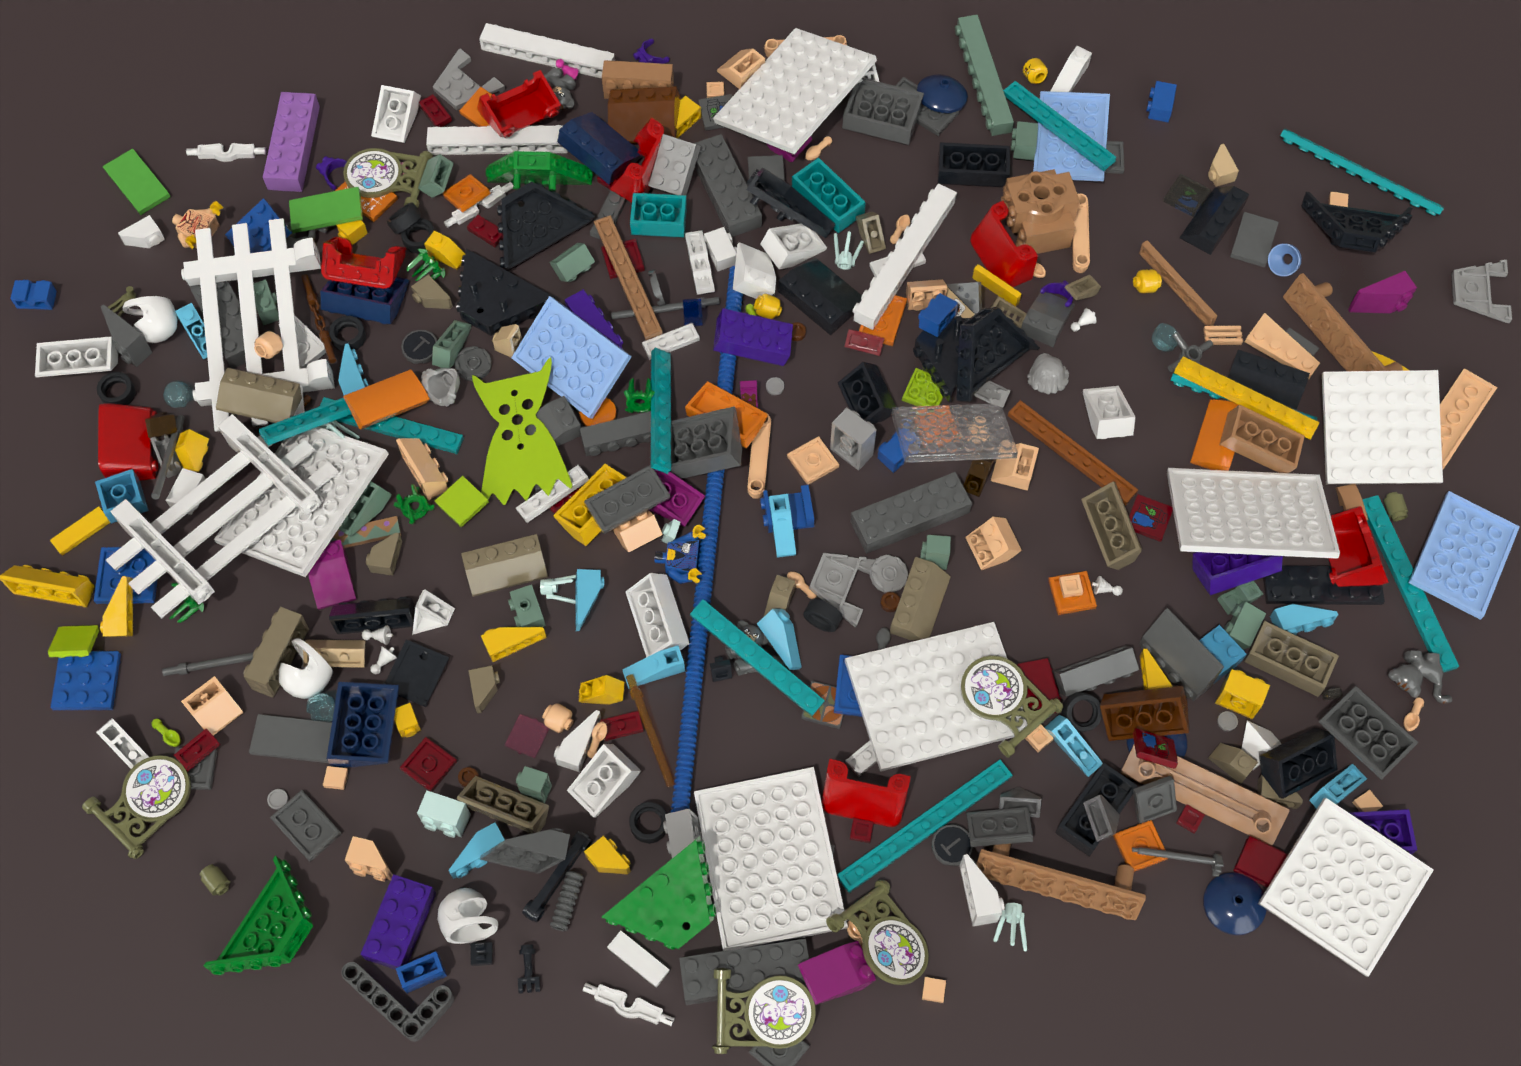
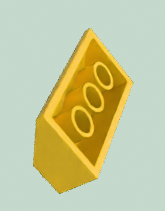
(574, 514)
(48, 585)

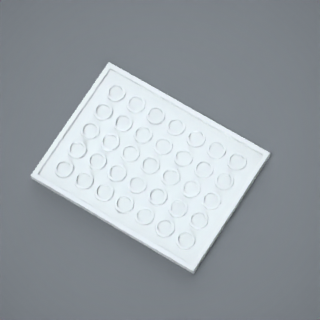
(795, 90)
(1251, 513)
(297, 538)
(915, 696)
(769, 859)

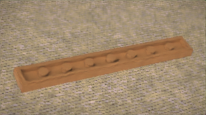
(628, 277)

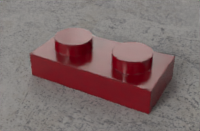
(435, 111)
(485, 230)
(864, 342)
(623, 725)
(197, 749)

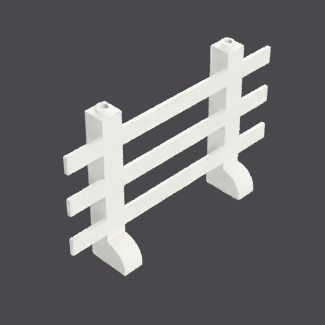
(244, 268)
(171, 558)

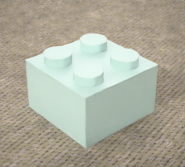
(443, 814)

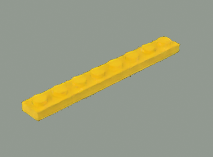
(1246, 397)

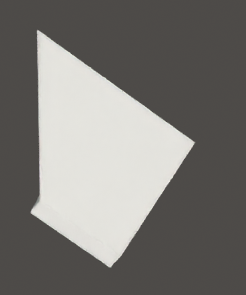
(431, 613)
(1258, 741)

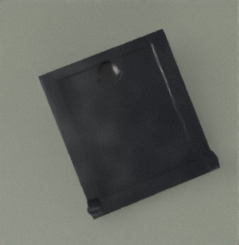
(417, 675)

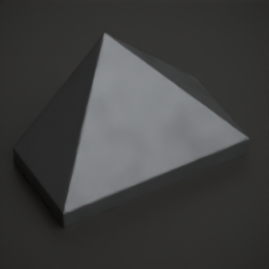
(1021, 798)
(1102, 817)

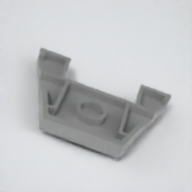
(457, 87)
(1473, 290)
(834, 580)

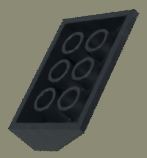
(820, 294)

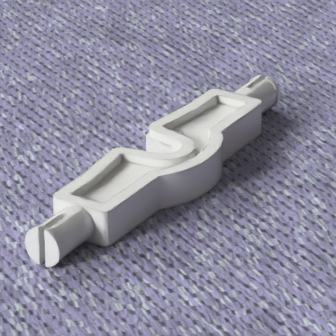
(216, 151)
(496, 195)
(639, 1008)

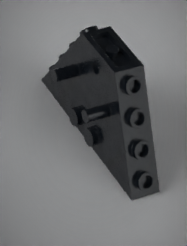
(787, 201)
(537, 224)
(1355, 227)
(498, 292)
(986, 347)
(940, 357)

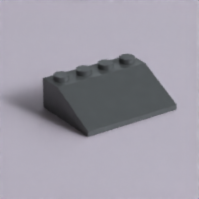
(882, 110)
(705, 443)
(1181, 655)
(1368, 732)
(531, 852)

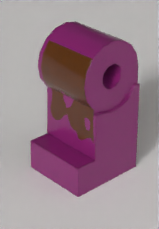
(748, 392)

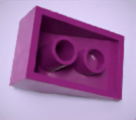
(1384, 296)
(682, 500)
(332, 577)
(837, 973)

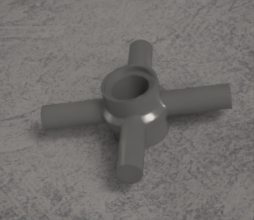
(1193, 350)

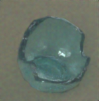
(1163, 338)
(178, 394)
(321, 707)

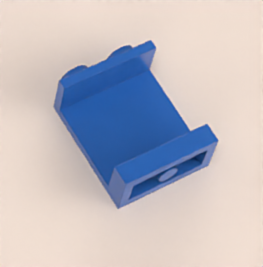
(800, 508)

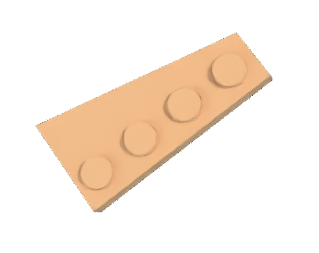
(1279, 345)

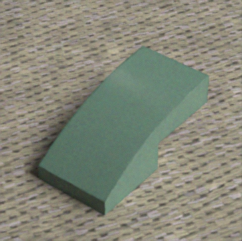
(1243, 593)

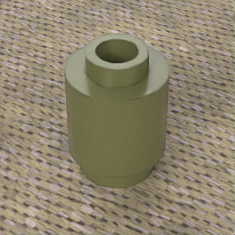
(1396, 506)
(214, 880)

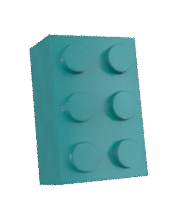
(658, 215)

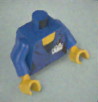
(682, 557)

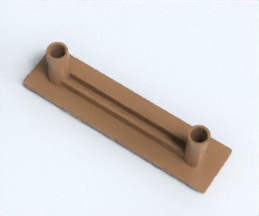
(1331, 328)
(1214, 796)
(1061, 885)

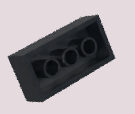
(973, 164)
(1076, 824)

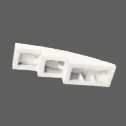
(699, 262)

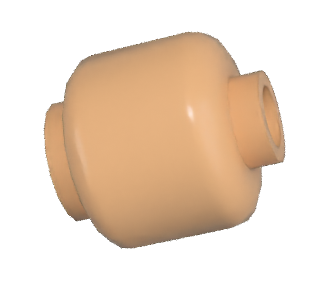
(268, 345)
(558, 718)

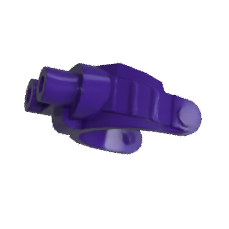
(644, 57)
(329, 165)
(1058, 288)

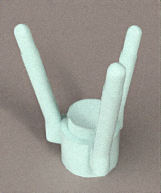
(845, 260)
(332, 426)
(550, 586)
(1013, 915)

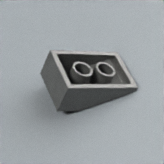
(1046, 318)
(128, 339)
(559, 421)

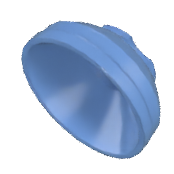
(1277, 263)

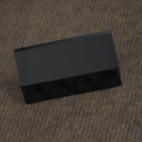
(1215, 218)
(1269, 378)
(372, 615)
(1299, 762)

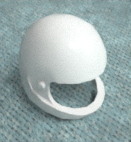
(158, 318)
(309, 679)
(461, 917)

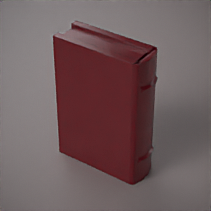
(1041, 676)
(1259, 861)

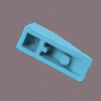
(586, 592)
(781, 635)
(1073, 745)
(1340, 786)

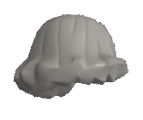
(1048, 374)
(441, 385)

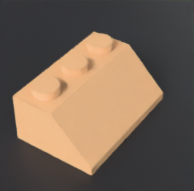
(423, 466)

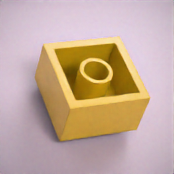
(1242, 693)

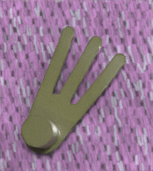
(120, 302)

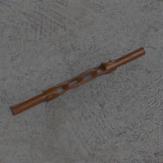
(313, 301)

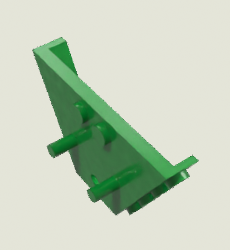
(538, 167)
(668, 899)
(270, 929)

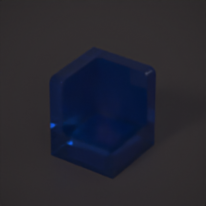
(692, 312)

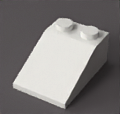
(395, 113)
(791, 245)
(753, 272)
(1109, 412)
(603, 779)
(982, 897)

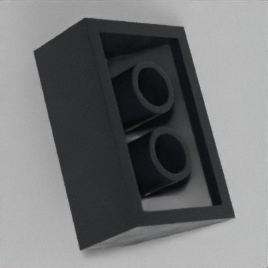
(867, 393)

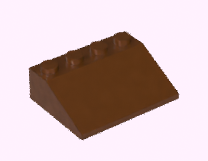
(635, 107)

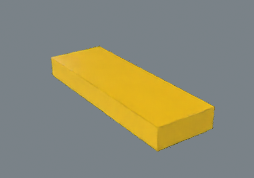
(996, 285)
(80, 531)

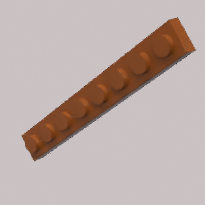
(1070, 450)

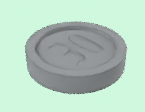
(774, 386)
(1227, 721)
(277, 799)

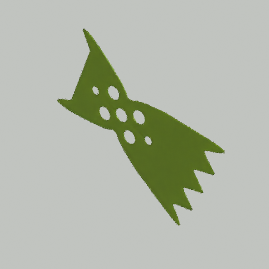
(539, 459)

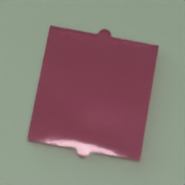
(527, 736)

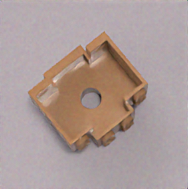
(1044, 222)

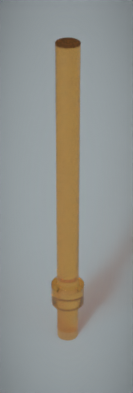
(636, 694)

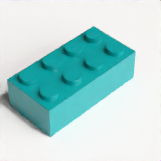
(829, 194)

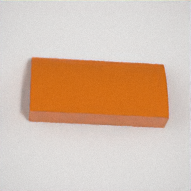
(713, 398)
(386, 399)
(1207, 448)

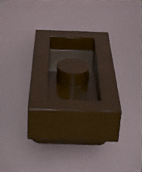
(161, 424)

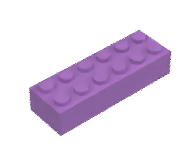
(291, 142)

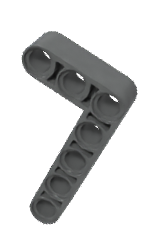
(393, 1006)

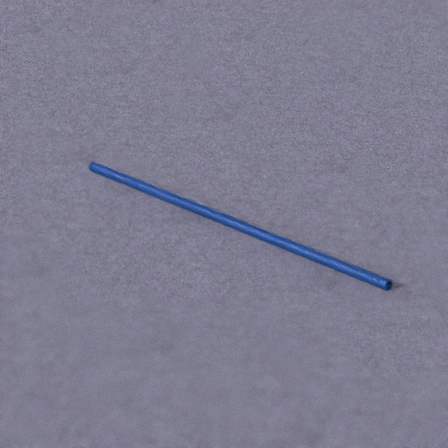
(703, 592)

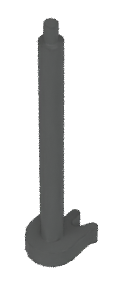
(1215, 861)

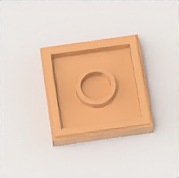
(813, 460)

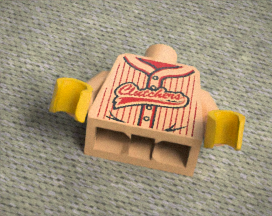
(196, 220)

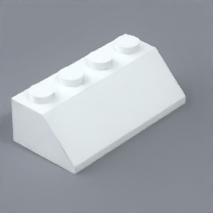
(75, 356)
(656, 614)

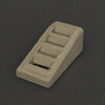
(1083, 288)
(1004, 305)

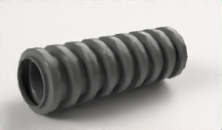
(566, 901)

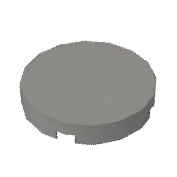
(888, 573)

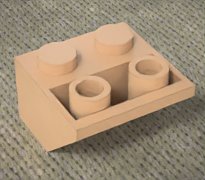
(741, 66)
(921, 292)
(1016, 471)
(638, 531)
(993, 543)
(212, 706)
(367, 859)

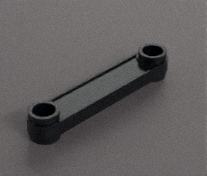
(535, 909)

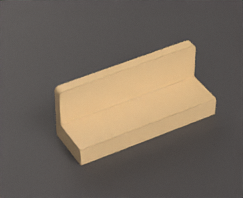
(338, 652)

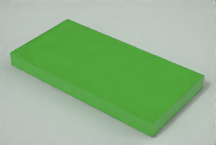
(136, 181)
(325, 209)

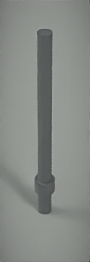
(665, 308)
(167, 458)
(184, 668)

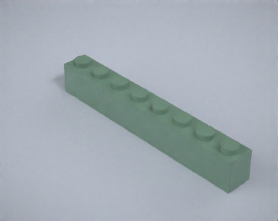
(984, 75)

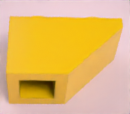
(191, 449)
(601, 690)
(606, 858)

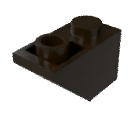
(977, 476)

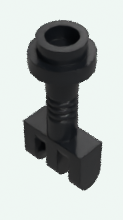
(527, 951)

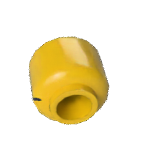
(1035, 71)
(1147, 281)
(767, 306)

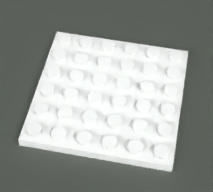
(1382, 427)
(1346, 886)

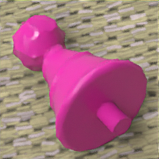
(573, 72)

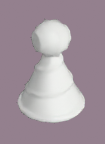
(1087, 317)
(1103, 586)
(382, 635)
(385, 657)

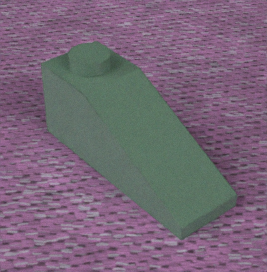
(450, 344)
(367, 507)

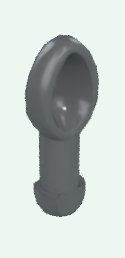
(883, 638)

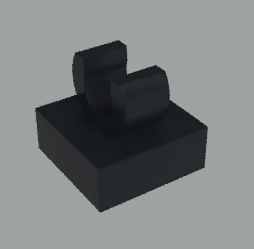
(720, 669)
(481, 954)

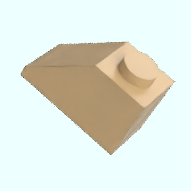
(1223, 168)
(507, 340)

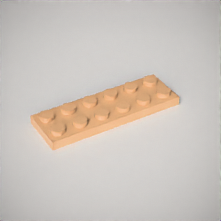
(1461, 409)

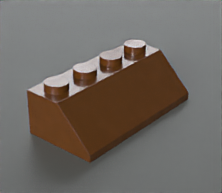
(1151, 710)

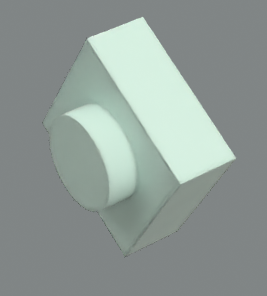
(670, 531)

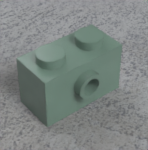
(1025, 140)
(435, 176)
(572, 262)
(265, 302)
(936, 550)
(526, 607)
(1244, 624)
(534, 784)

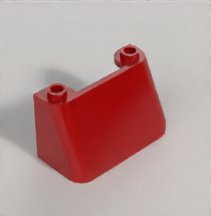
(519, 106)
(636, 176)
(999, 252)
(344, 266)
(125, 441)
(1358, 558)
(864, 800)

